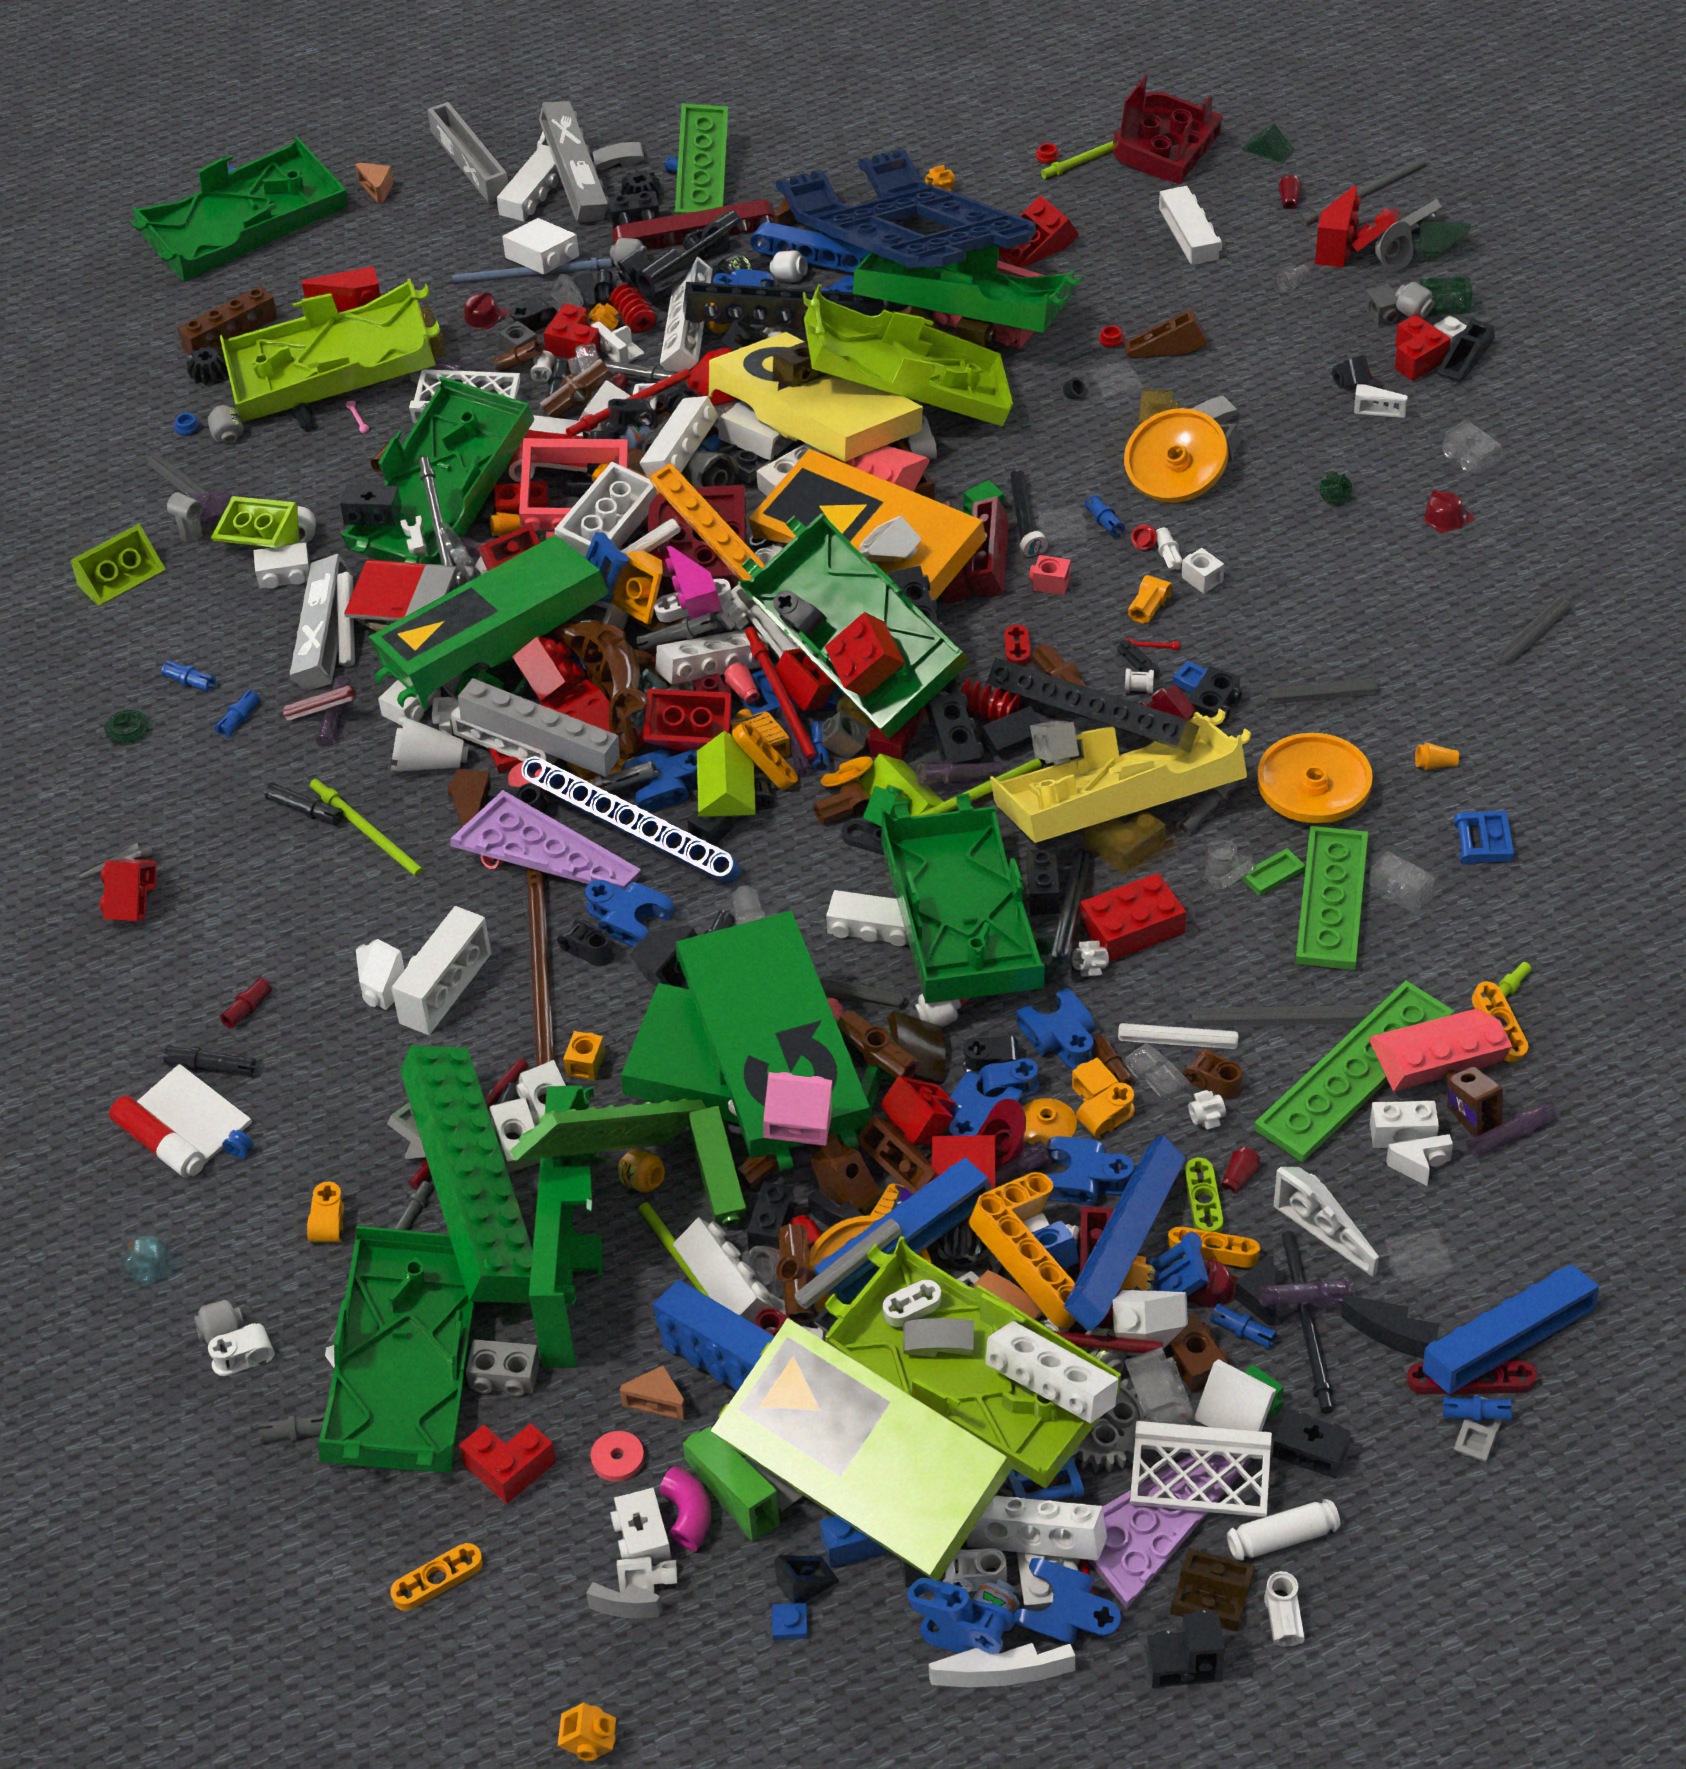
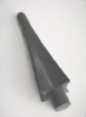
(130, 853)

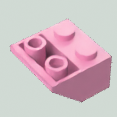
(797, 1108)

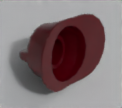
(483, 311)
(1446, 512)
(1008, 1125)
(1218, 1289)

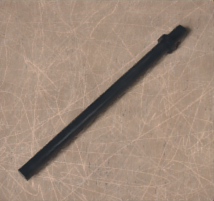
(1322, 1388)

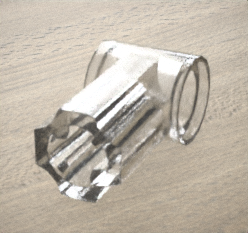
(746, 905)

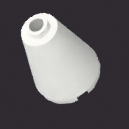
(426, 748)

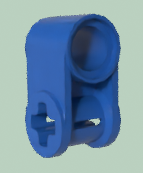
(998, 1077)

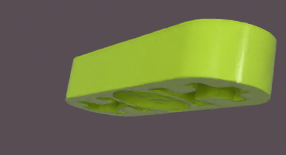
(1207, 1187)

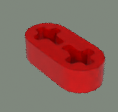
(1022, 645)

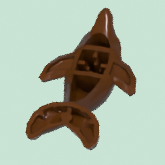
(612, 668)

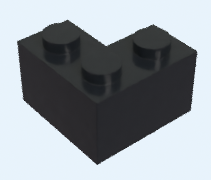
(1188, 1655)

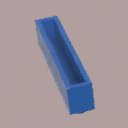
(921, 1219)
(1510, 1328)

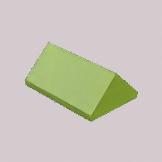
(258, 523)
(116, 565)
(897, 773)
(725, 778)

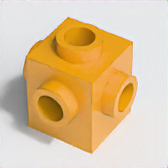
(587, 1732)

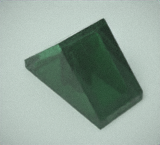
(1269, 144)

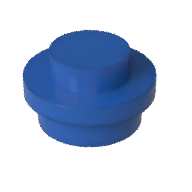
(186, 424)

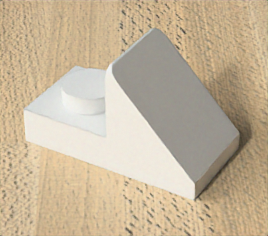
(1415, 1156)

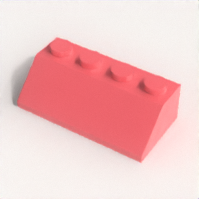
(891, 465)
(1433, 1047)

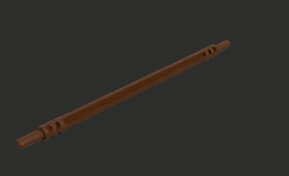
(540, 969)

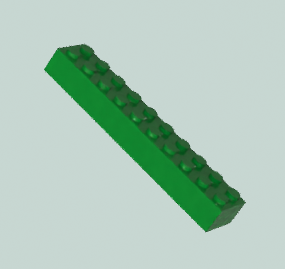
(469, 1174)

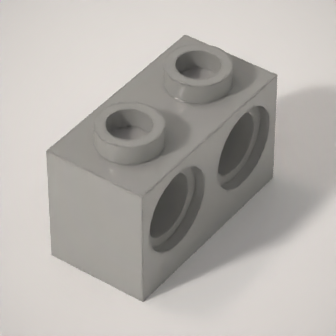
(1054, 741)
(503, 1361)

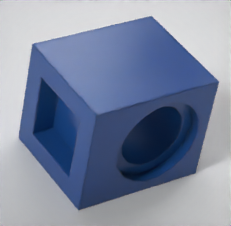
(1059, 1243)

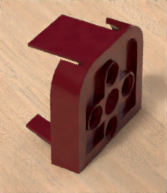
(1155, 121)
(728, 503)

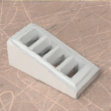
(1367, 394)

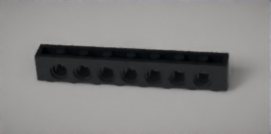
(772, 300)
(915, 584)
(1093, 705)

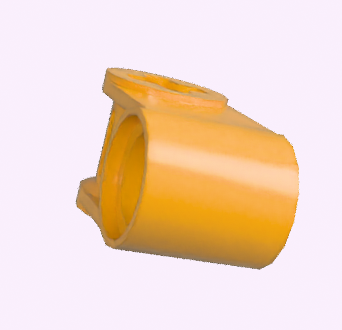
(1107, 1109)
(326, 1214)

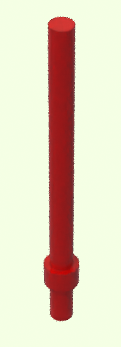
(591, 421)
(760, 653)

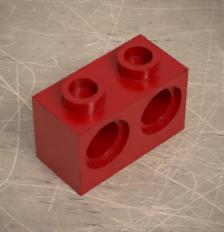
(508, 497)

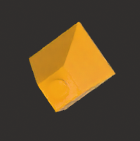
(638, 585)

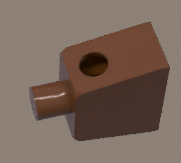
(843, 1174)

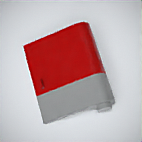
(398, 588)

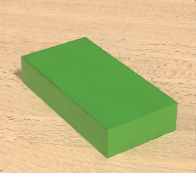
(1274, 872)

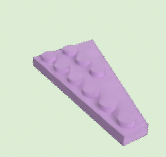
(529, 838)
(1146, 1537)

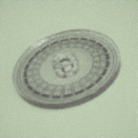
(458, 551)

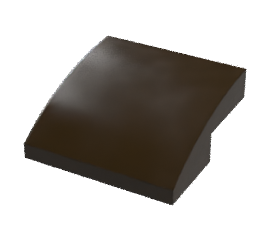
(923, 1042)
(1215, 1576)

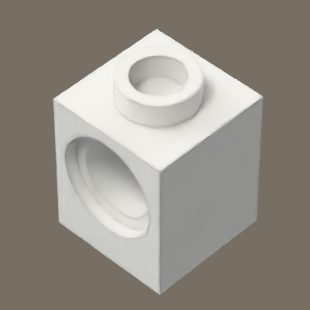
(1202, 570)

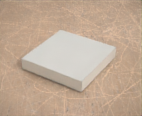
(1234, 1400)

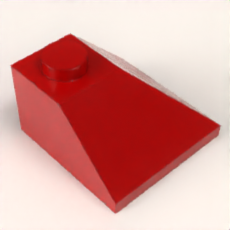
(700, 378)

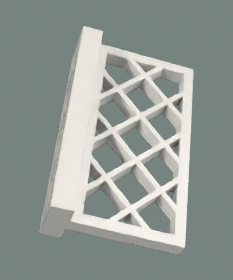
(468, 377)
(1198, 1441)

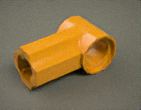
(1150, 596)

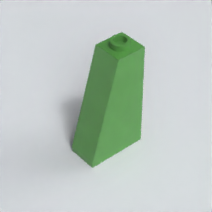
(716, 1166)
(734, 1483)

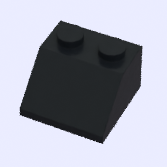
(658, 958)

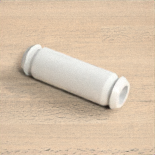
(1283, 1529)

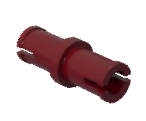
(245, 1003)

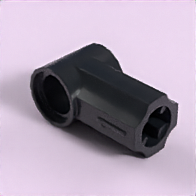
(524, 793)

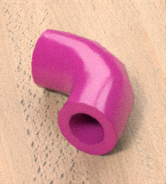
(692, 1506)

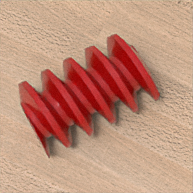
(633, 308)
(989, 704)

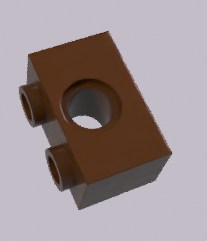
(1195, 1367)

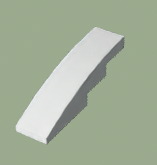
(1011, 1667)

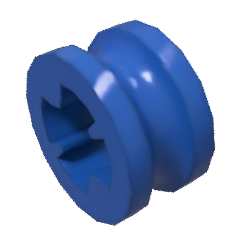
(238, 1144)

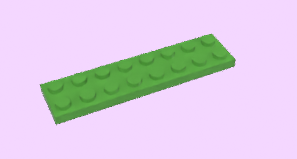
(1343, 1077)
(605, 1129)

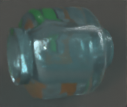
(145, 1258)

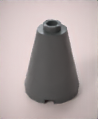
(711, 469)

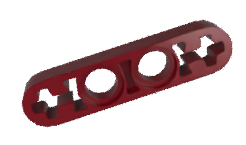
(1513, 1383)

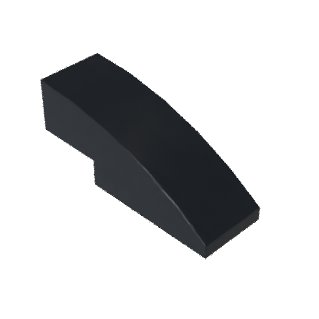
(1467, 350)
(1389, 1325)

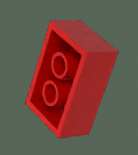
(1133, 916)

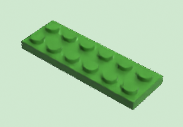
(701, 158)
(1332, 898)

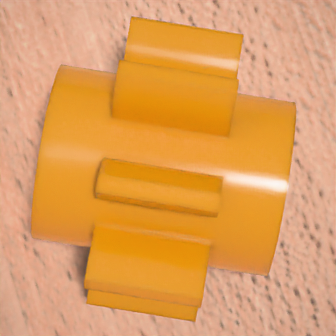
(941, 177)
(605, 315)

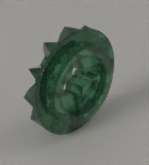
(120, 720)

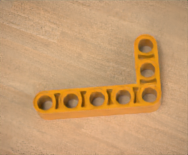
(999, 1225)

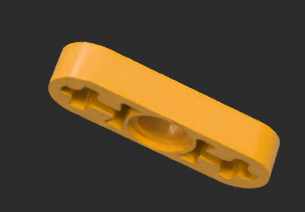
(764, 755)
(1501, 1009)
(1243, 1250)
(440, 1563)

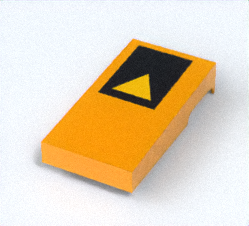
(860, 503)

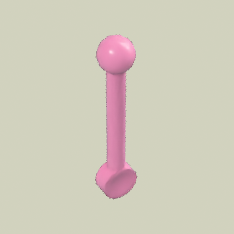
(363, 427)

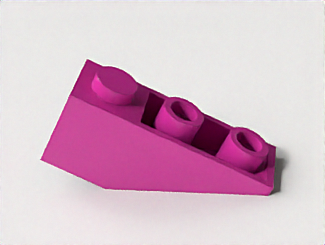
(694, 582)

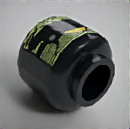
(732, 263)

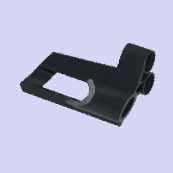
(671, 267)

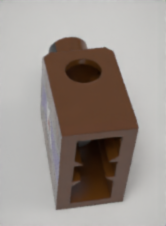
(1471, 1096)

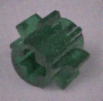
(1335, 488)

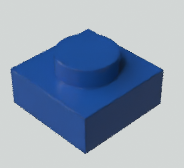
(1189, 676)
(789, 1621)

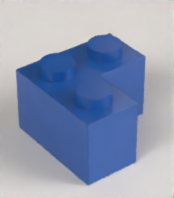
(846, 1544)

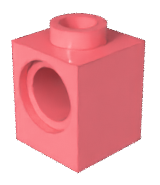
(1050, 574)

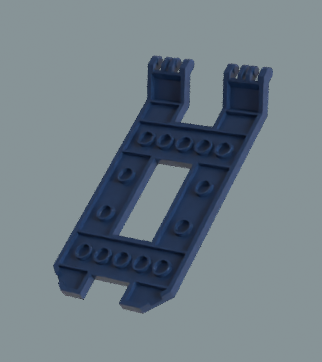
(902, 196)

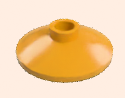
(848, 772)
(1061, 1123)

